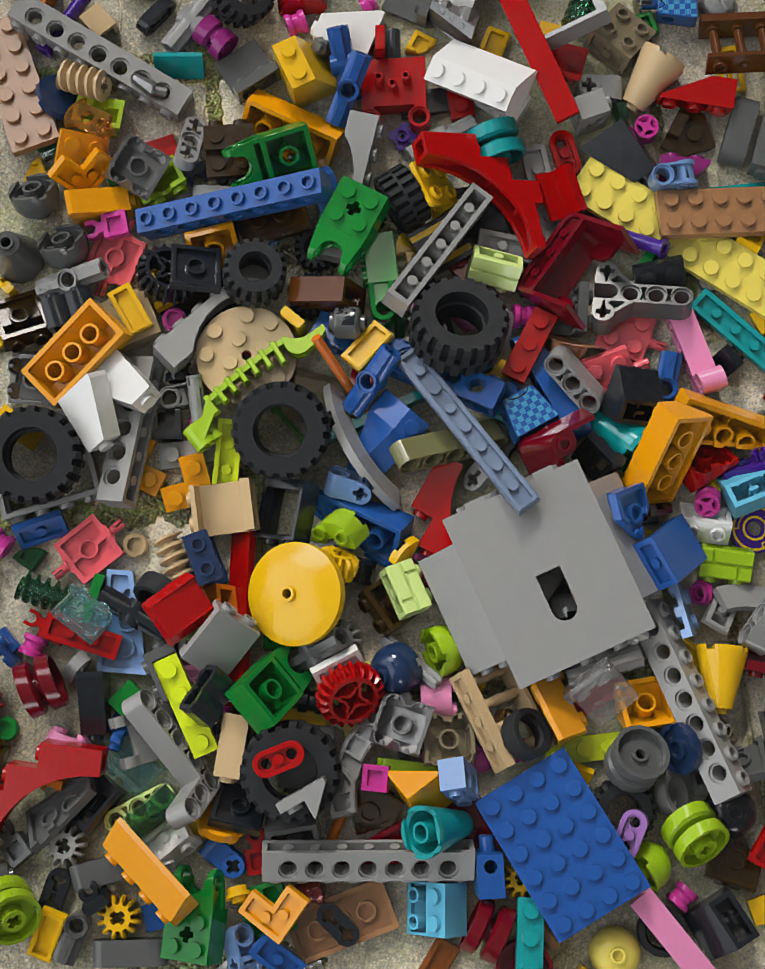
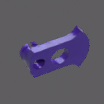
(753, 463)

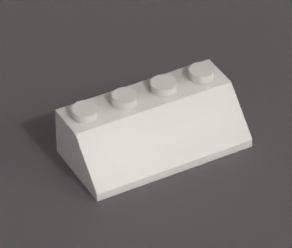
(481, 77)

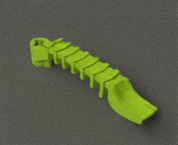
(203, 431)

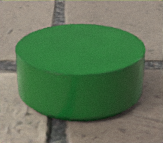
(9, 728)

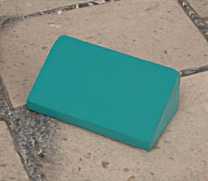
(180, 64)

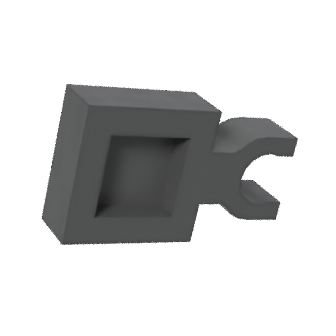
(15, 846)

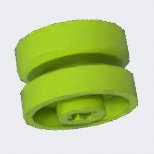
(694, 834)
(18, 910)

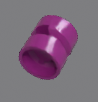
(217, 39)

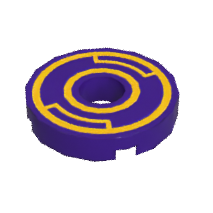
(742, 538)

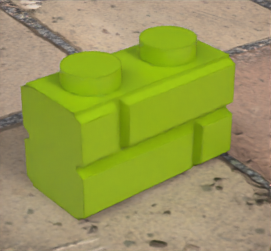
(726, 563)

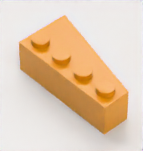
(730, 425)

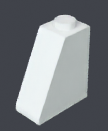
(360, 25)
(128, 384)
(92, 411)

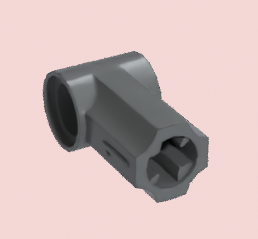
(71, 939)

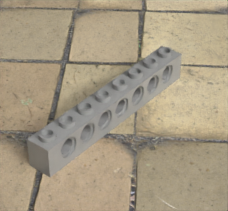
(52, 20)
(677, 692)
(355, 854)

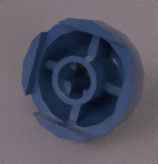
(397, 668)

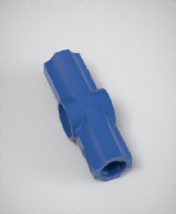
(340, 50)
(353, 73)
(380, 369)
(668, 370)

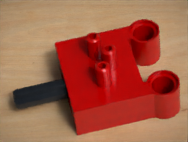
(397, 85)

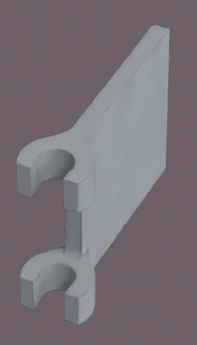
(141, 750)

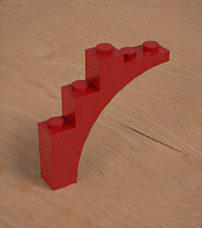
(516, 199)
(434, 503)
(55, 761)

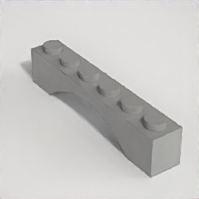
(362, 136)
(177, 347)

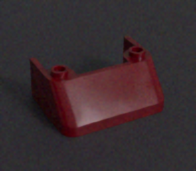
(566, 258)
(552, 442)

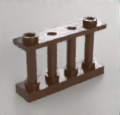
(734, 26)

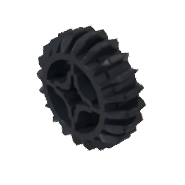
(158, 287)

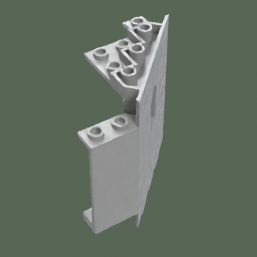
(491, 586)

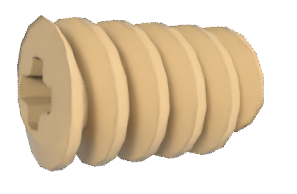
(83, 81)
(173, 555)

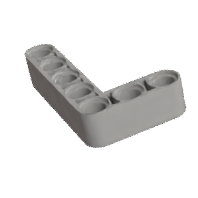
(172, 749)

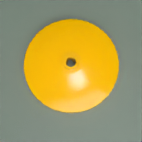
(296, 594)

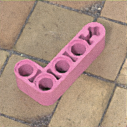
(696, 359)

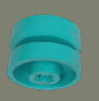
(500, 139)

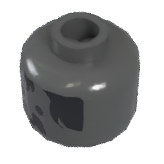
(347, 322)

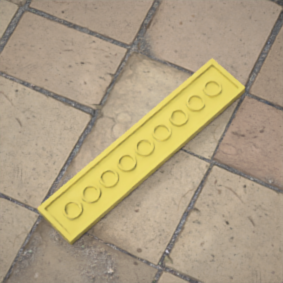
(715, 261)

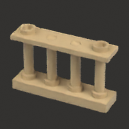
(480, 717)

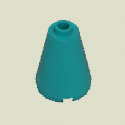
(619, 436)
(434, 829)

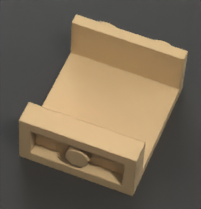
(224, 507)

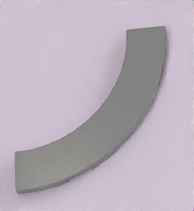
(355, 451)
(739, 597)
(353, 756)

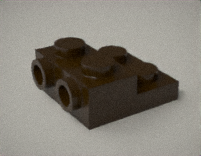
(218, 138)
(22, 322)
(378, 604)

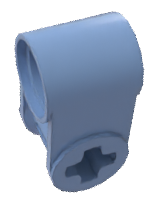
(677, 175)
(345, 485)
(236, 950)

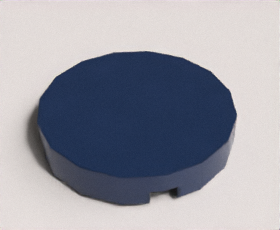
(52, 100)
(683, 747)

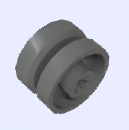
(636, 759)

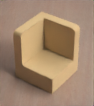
(98, 20)

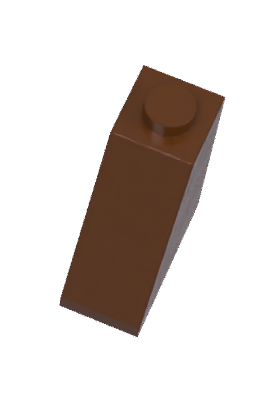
(325, 292)

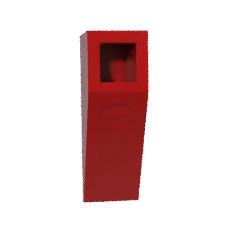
(708, 95)

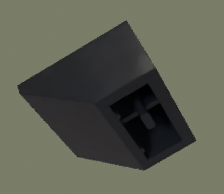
(632, 395)
(720, 924)

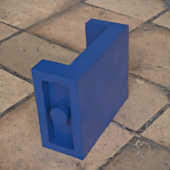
(670, 552)

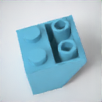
(743, 493)
(437, 909)

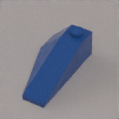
(385, 424)
(385, 526)

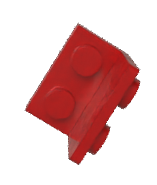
(571, 61)

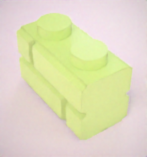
(494, 268)
(406, 588)

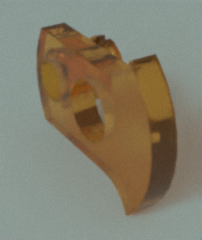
(98, 126)

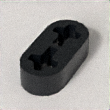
(155, 16)
(49, 888)
(342, 919)

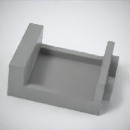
(220, 639)

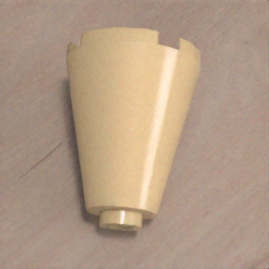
(651, 77)

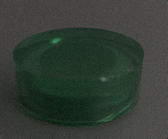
(619, 111)

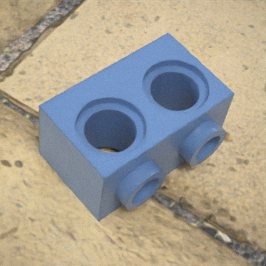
(458, 780)

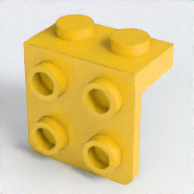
(437, 189)

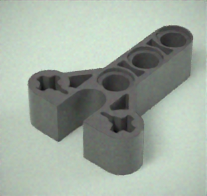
(623, 299)

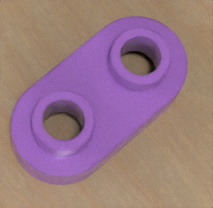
(630, 833)

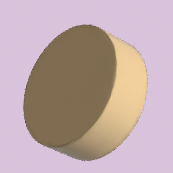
(135, 545)

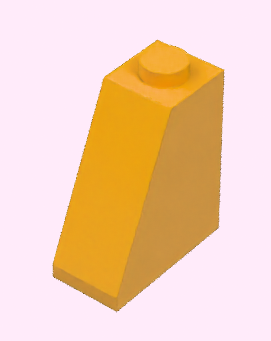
(92, 202)

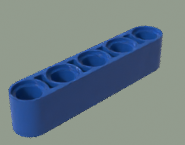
(553, 392)

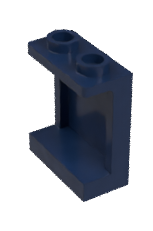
(205, 558)

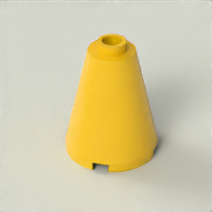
(722, 672)

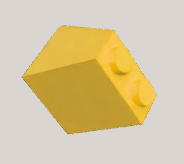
(303, 71)

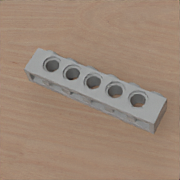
(437, 249)
(130, 449)

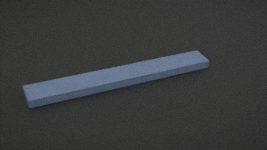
(469, 433)

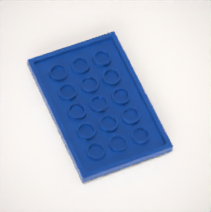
(562, 845)

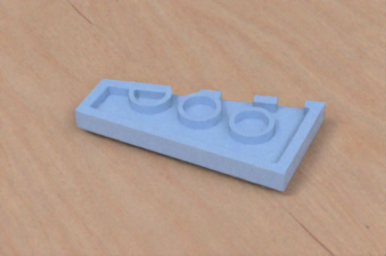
(683, 610)
(132, 648)

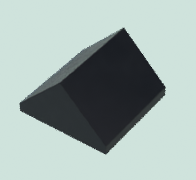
(107, 797)

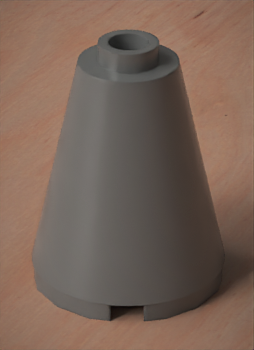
(19, 257)

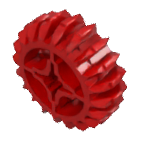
(345, 686)

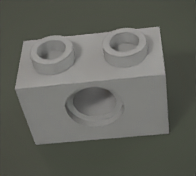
(594, 112)

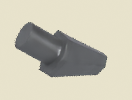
(321, 47)
(149, 86)

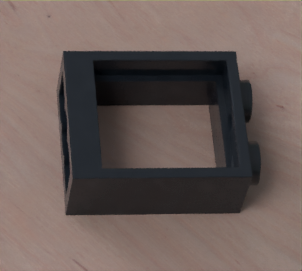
(271, 507)

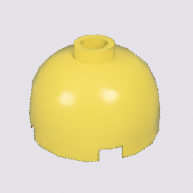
(614, 948)

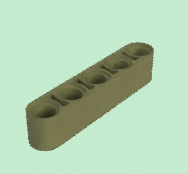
(438, 448)

